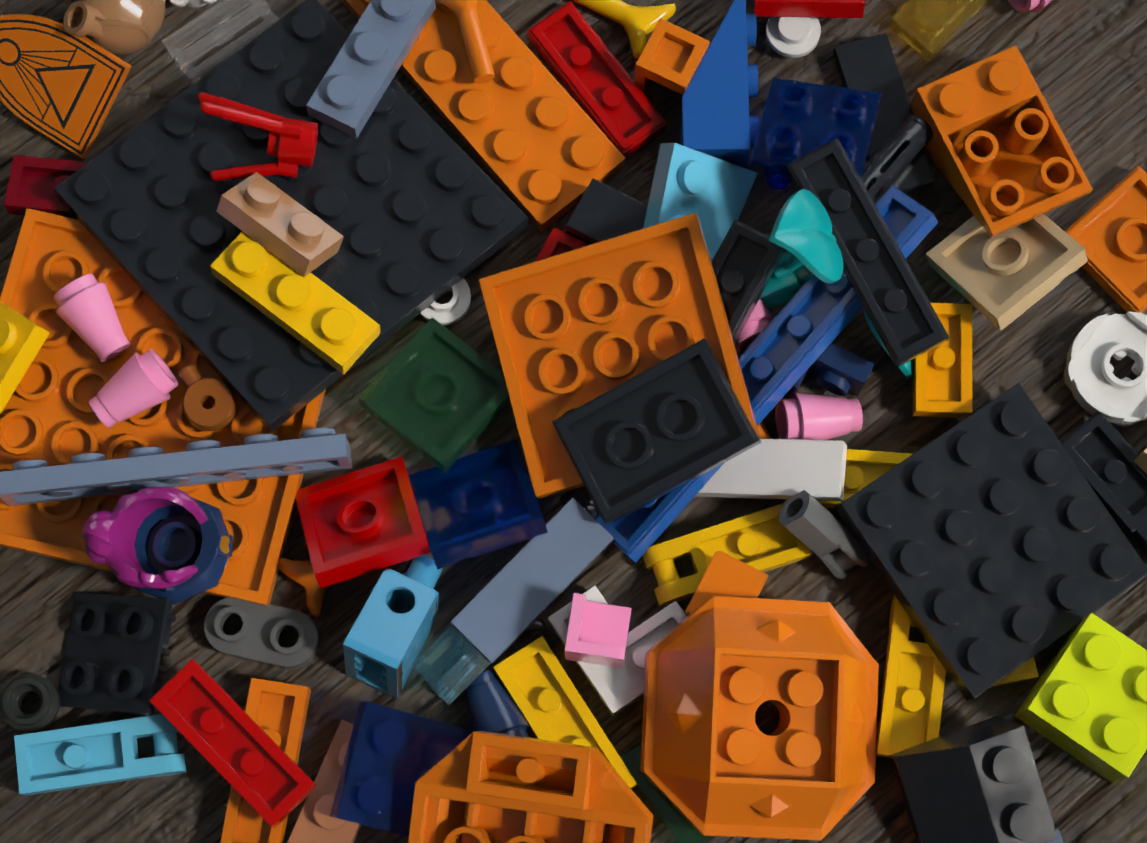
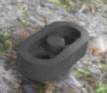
(260, 633)

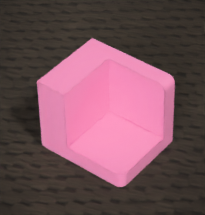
(597, 632)

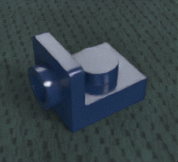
(838, 372)

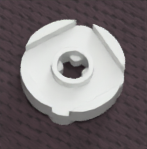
(1090, 371)

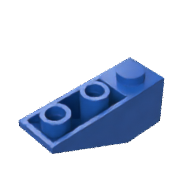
(717, 99)

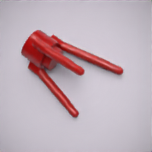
(289, 139)

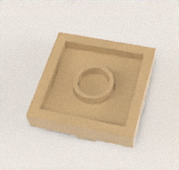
(1009, 270)

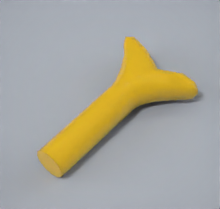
(636, 20)

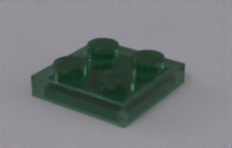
(437, 394)

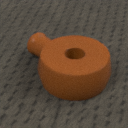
(202, 391)

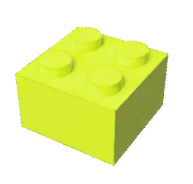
(1094, 699)

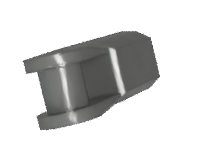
(823, 534)

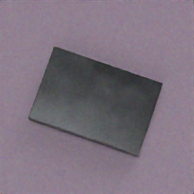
(656, 432)

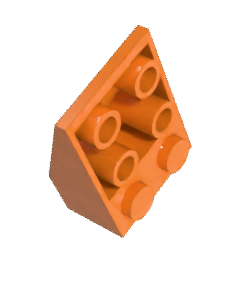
(999, 142)

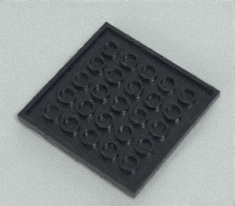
(399, 194)

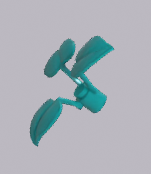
(811, 249)

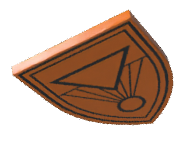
(57, 80)

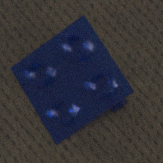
(806, 117)

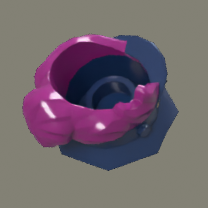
(161, 543)

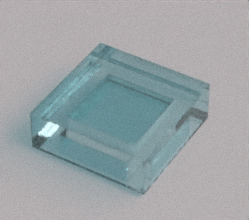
(451, 664)

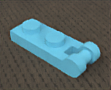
(95, 755)

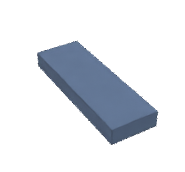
(532, 580)

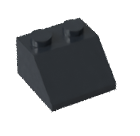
(975, 787)

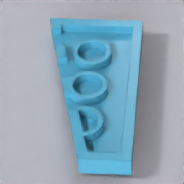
(698, 184)

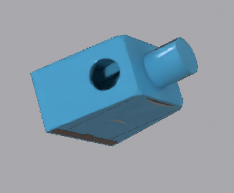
(382, 639)

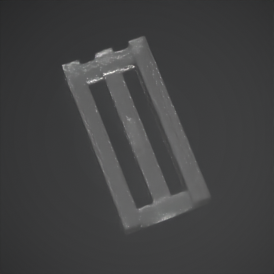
(208, 21)

